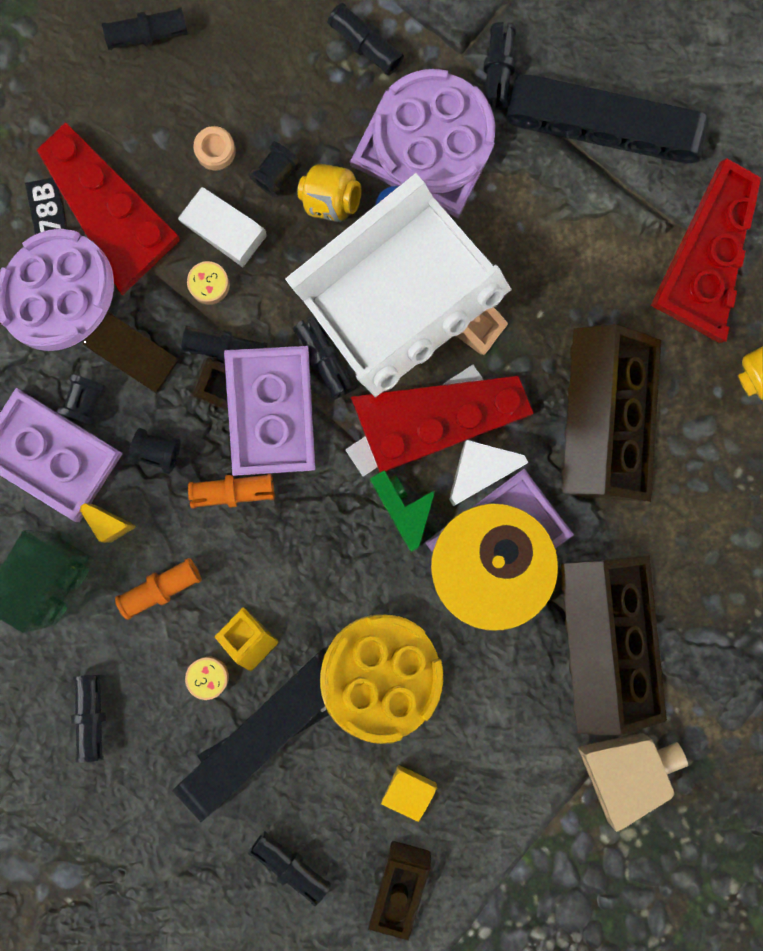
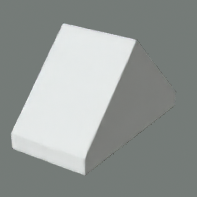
(481, 467)

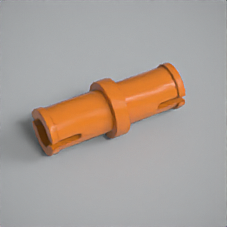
(231, 491)
(158, 589)

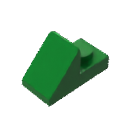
(408, 520)

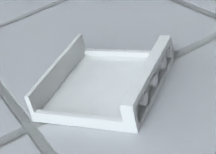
(397, 285)

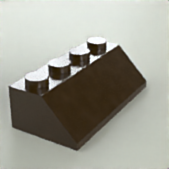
(611, 413)
(613, 645)

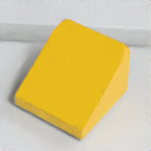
(104, 524)
(246, 640)
(409, 793)

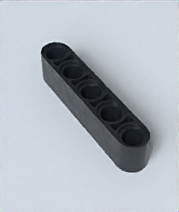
(607, 119)
(254, 741)

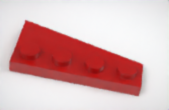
(107, 208)
(706, 265)
(429, 419)

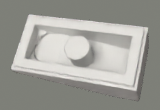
(223, 226)

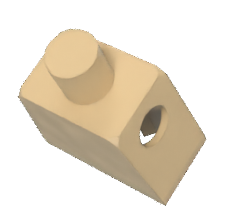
(631, 776)

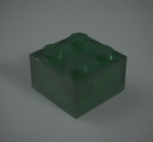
(38, 580)

